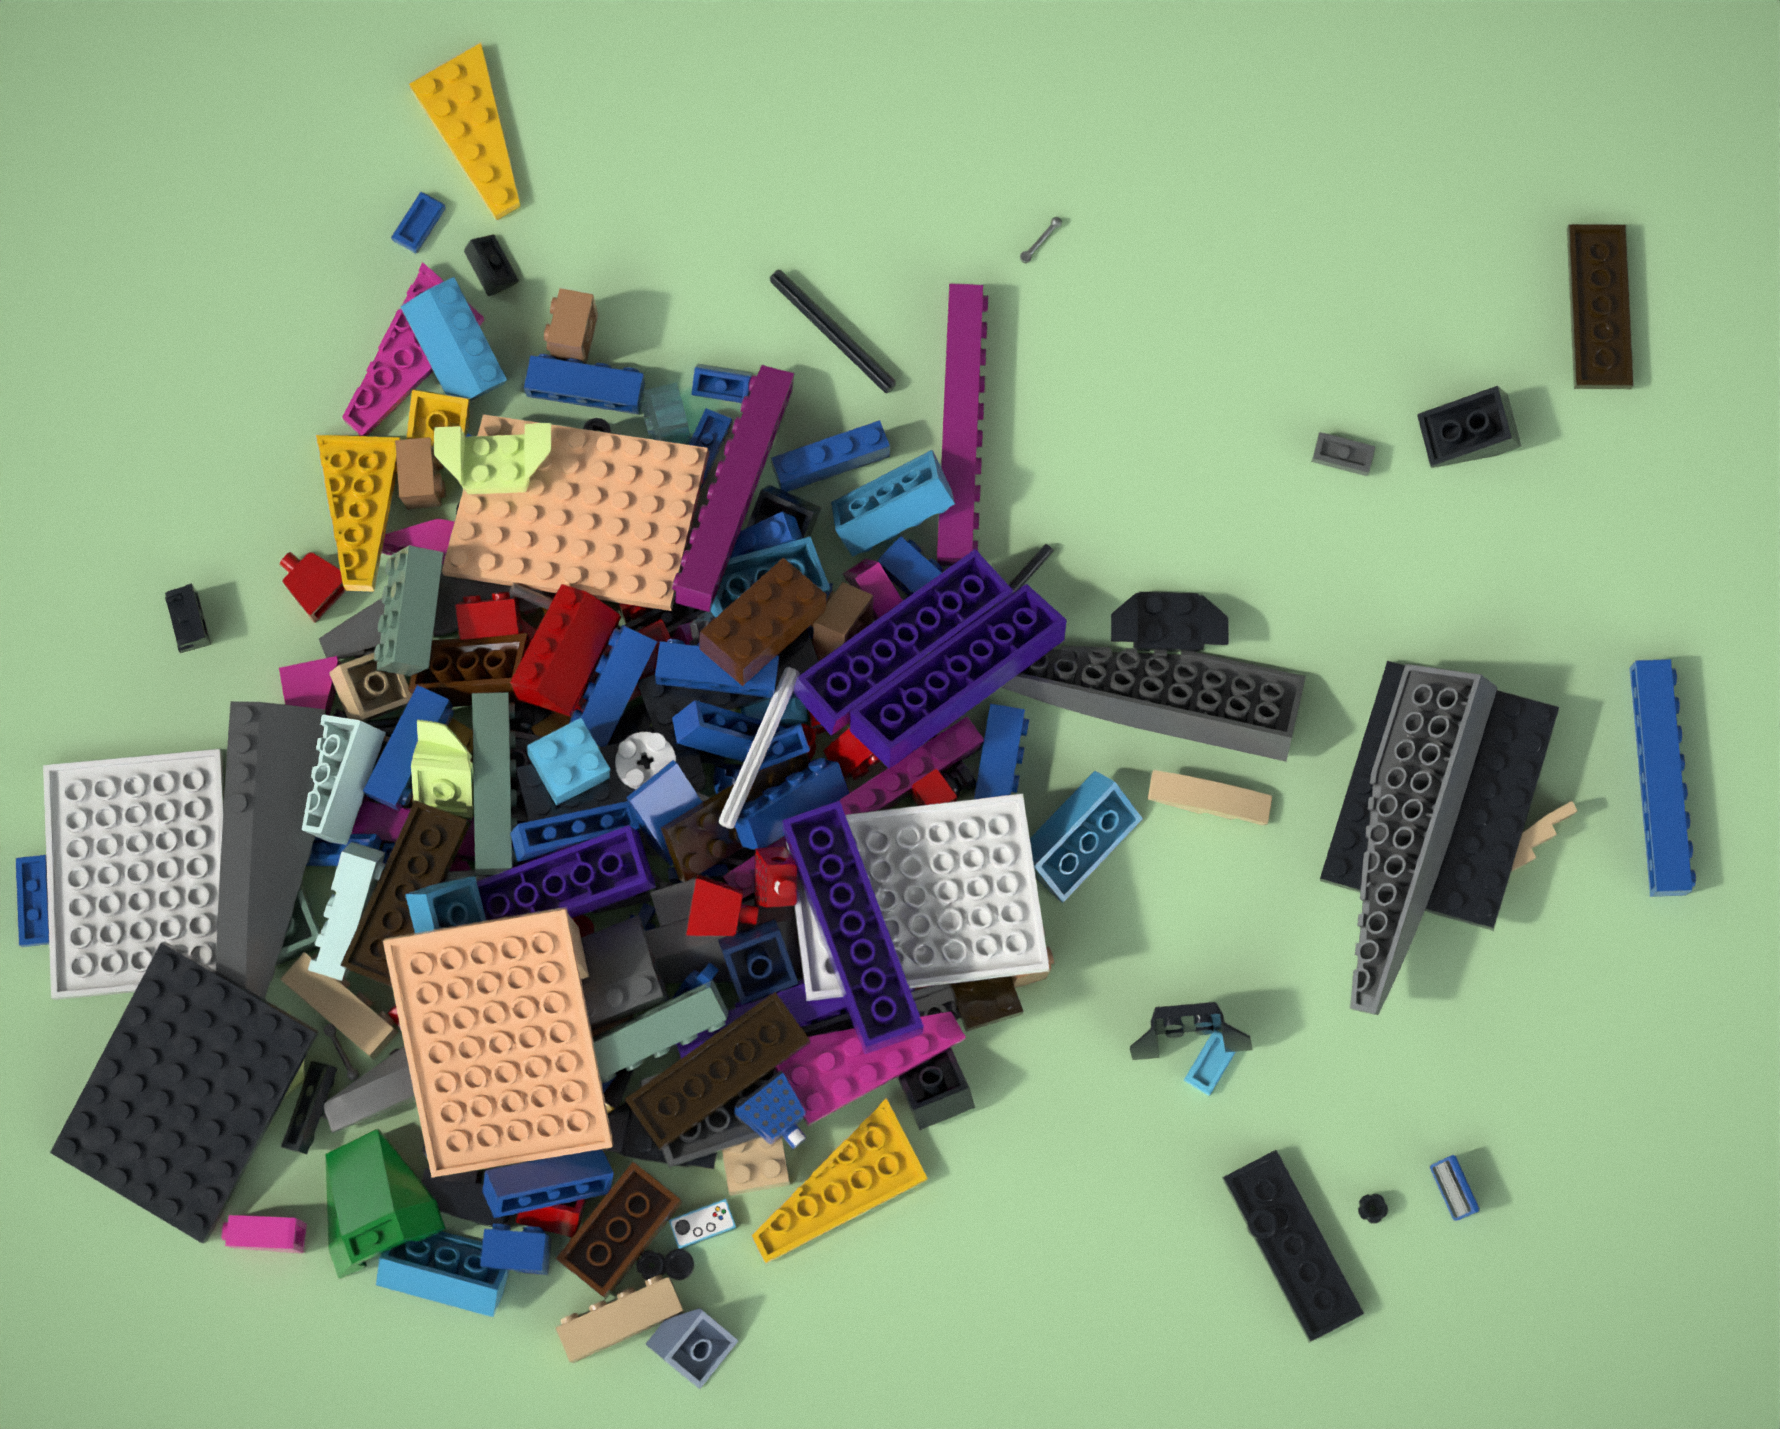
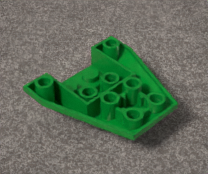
(374, 1202)

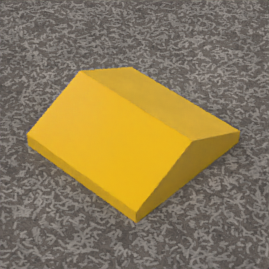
(436, 410)

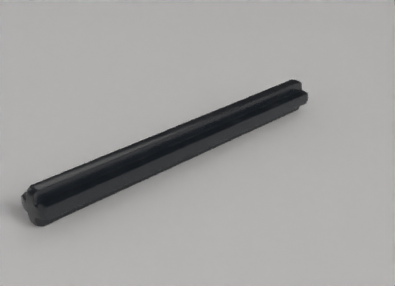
(832, 331)

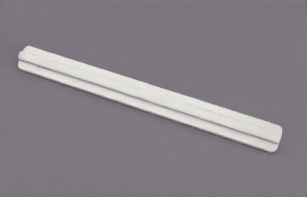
(759, 748)

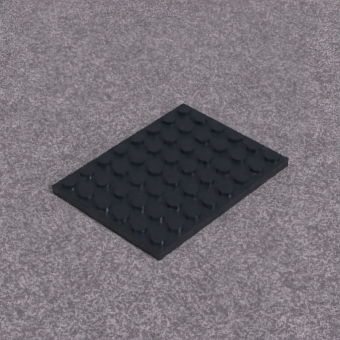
(1489, 818)
(184, 1092)

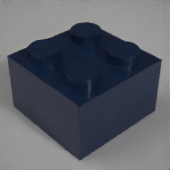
(758, 961)

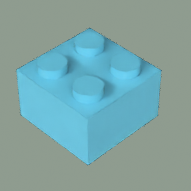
(568, 761)

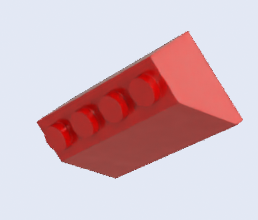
(564, 651)

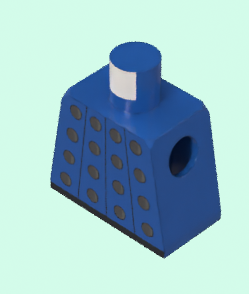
(774, 1111)

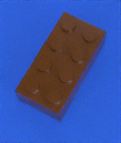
(762, 621)
(619, 1230)

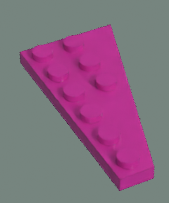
(396, 367)
(837, 1072)

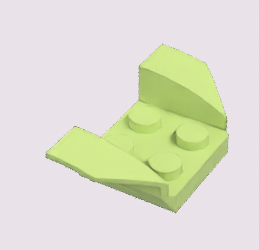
(493, 462)
(442, 770)

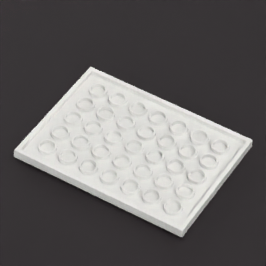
(131, 866)
(951, 892)

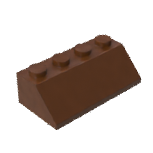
(471, 667)

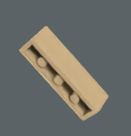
(341, 1007)
(620, 1319)

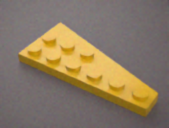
(466, 116)
(359, 495)
(855, 1178)

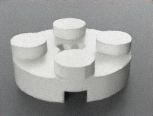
(633, 748)

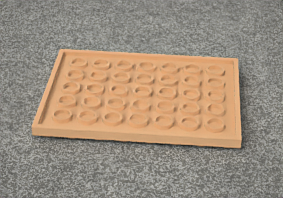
(595, 517)
(498, 1042)

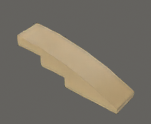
(1209, 797)
(1540, 833)

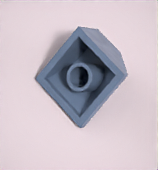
(692, 1345)

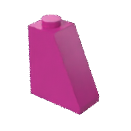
(871, 578)
(309, 683)
(265, 1233)

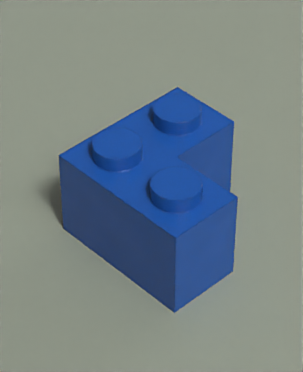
(516, 1250)

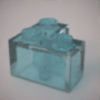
(665, 414)

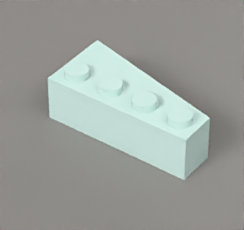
(342, 772)
(354, 885)

